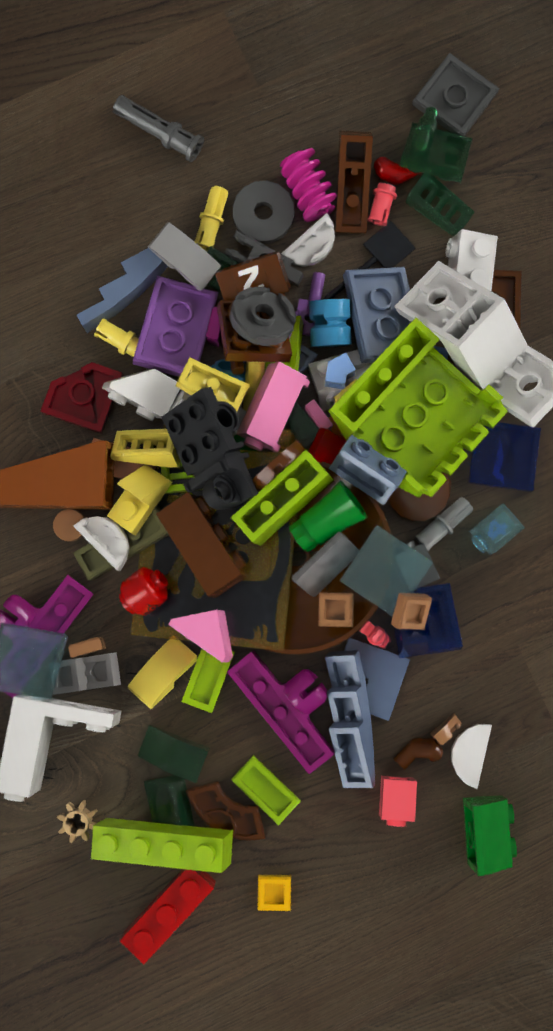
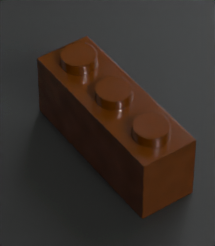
(203, 544)

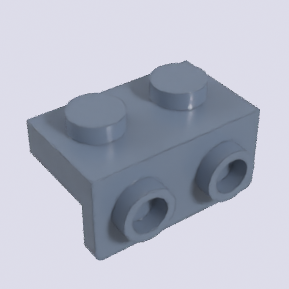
(368, 469)

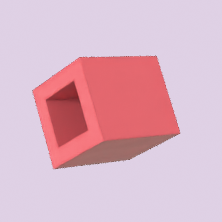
(397, 800)

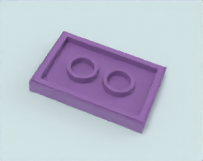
(174, 326)

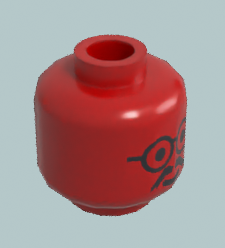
(143, 591)

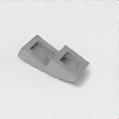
(184, 255)
(87, 673)

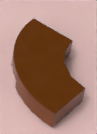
(223, 813)

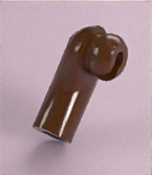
(419, 748)

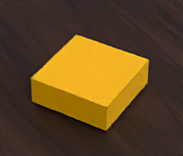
(274, 892)

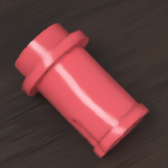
(382, 203)

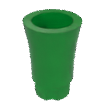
(328, 516)

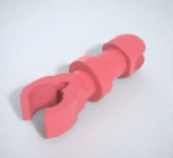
(375, 635)

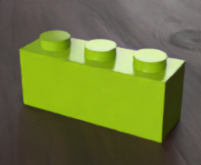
(282, 498)

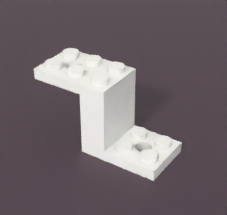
(482, 340)
(30, 737)

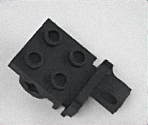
(205, 444)

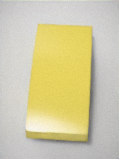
(161, 672)

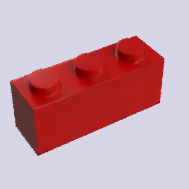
(166, 913)

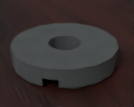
(263, 194)
(259, 330)

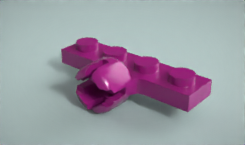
(54, 615)
(286, 708)

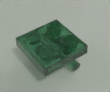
(435, 150)

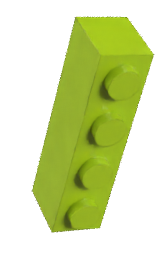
(162, 845)

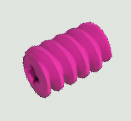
(307, 184)

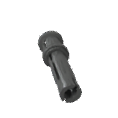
(170, 134)

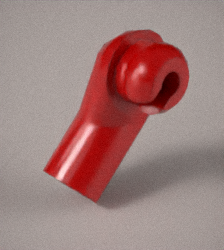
(392, 172)

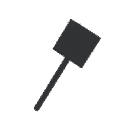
(387, 247)

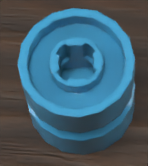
(330, 322)

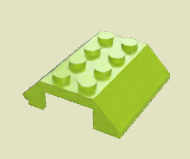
(418, 410)

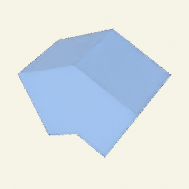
(339, 371)

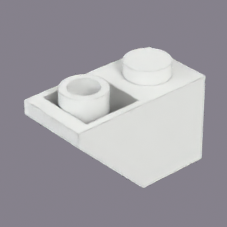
(147, 390)

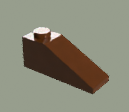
(353, 181)

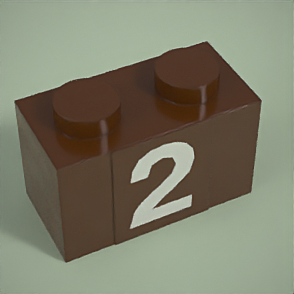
(262, 271)

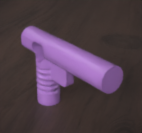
(315, 294)

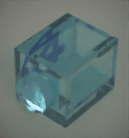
(495, 530)

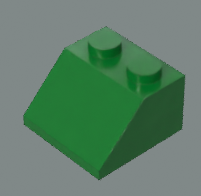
(488, 834)

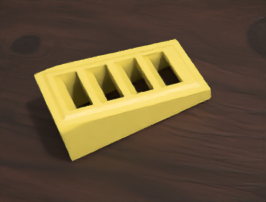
(162, 456)

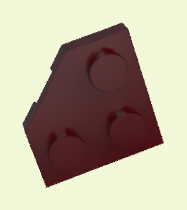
(81, 397)

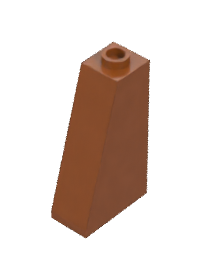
(62, 480)

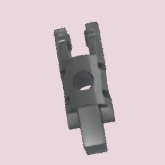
(260, 249)

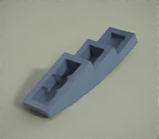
(139, 275)
(352, 719)

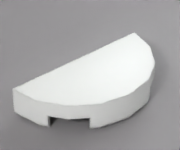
(313, 244)
(106, 538)
(469, 753)

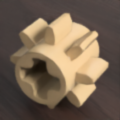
(69, 825)

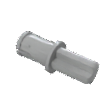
(444, 523)

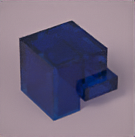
(440, 630)

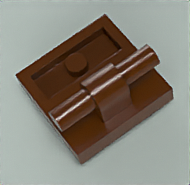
(239, 349)

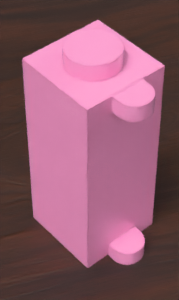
(271, 406)

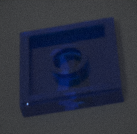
(506, 457)

